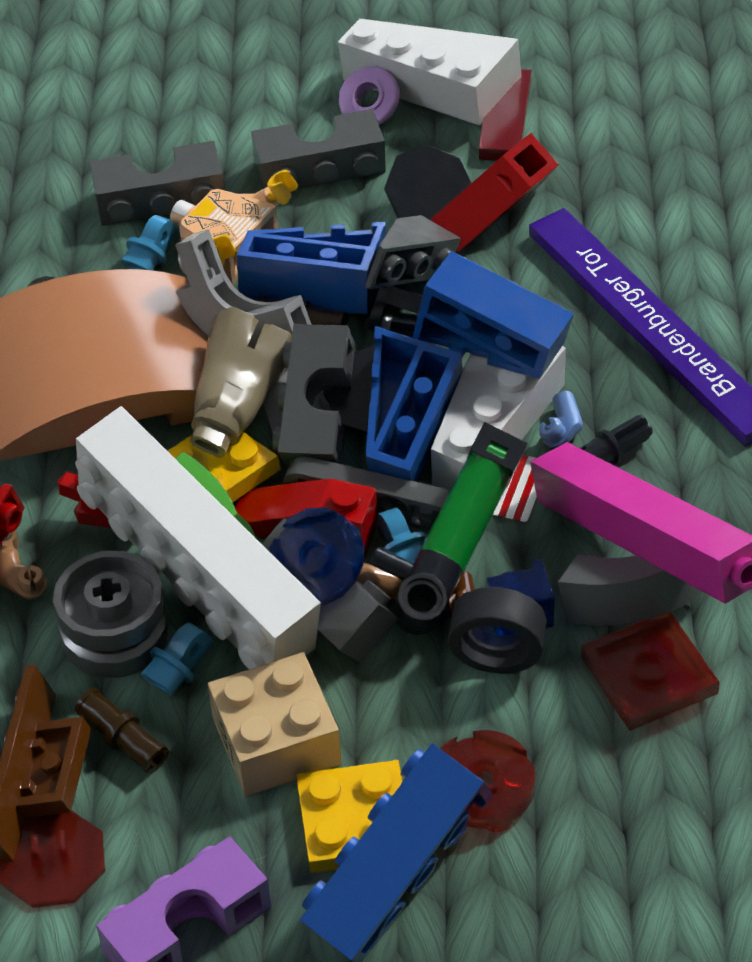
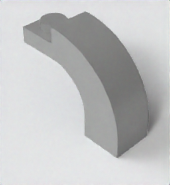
(212, 291)

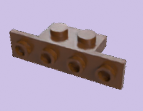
(38, 760)

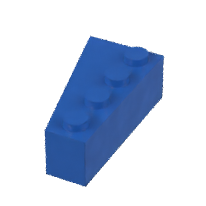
(394, 852)

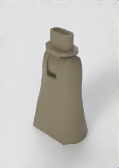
(235, 378)

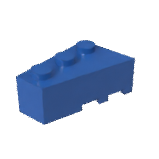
(318, 266)
(490, 317)
(407, 402)

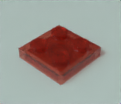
(649, 670)

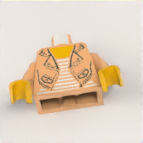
(232, 215)

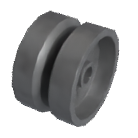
(110, 613)

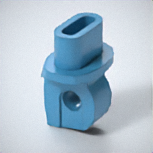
(150, 248)
(397, 535)
(175, 664)

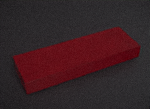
(506, 121)

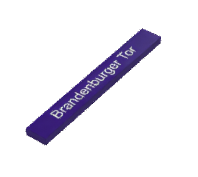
(648, 320)

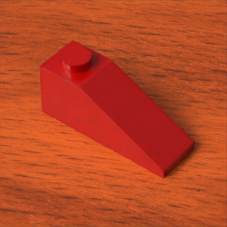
(269, 505)

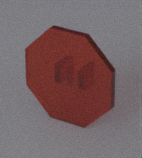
(54, 860)

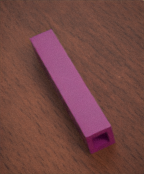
(645, 521)

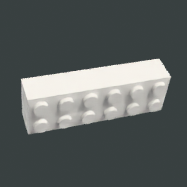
(194, 542)

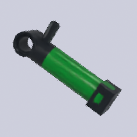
(455, 530)

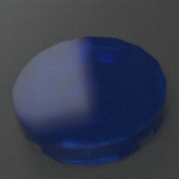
(321, 552)

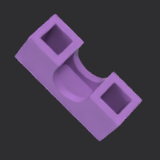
(215, 885)

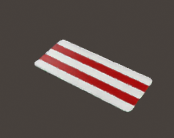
(520, 494)

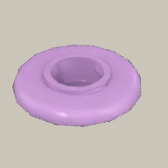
(364, 80)

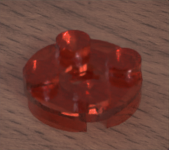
(511, 776)

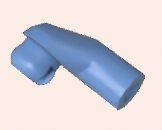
(566, 424)

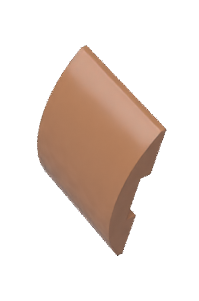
(88, 347)

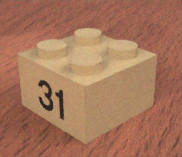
(274, 723)

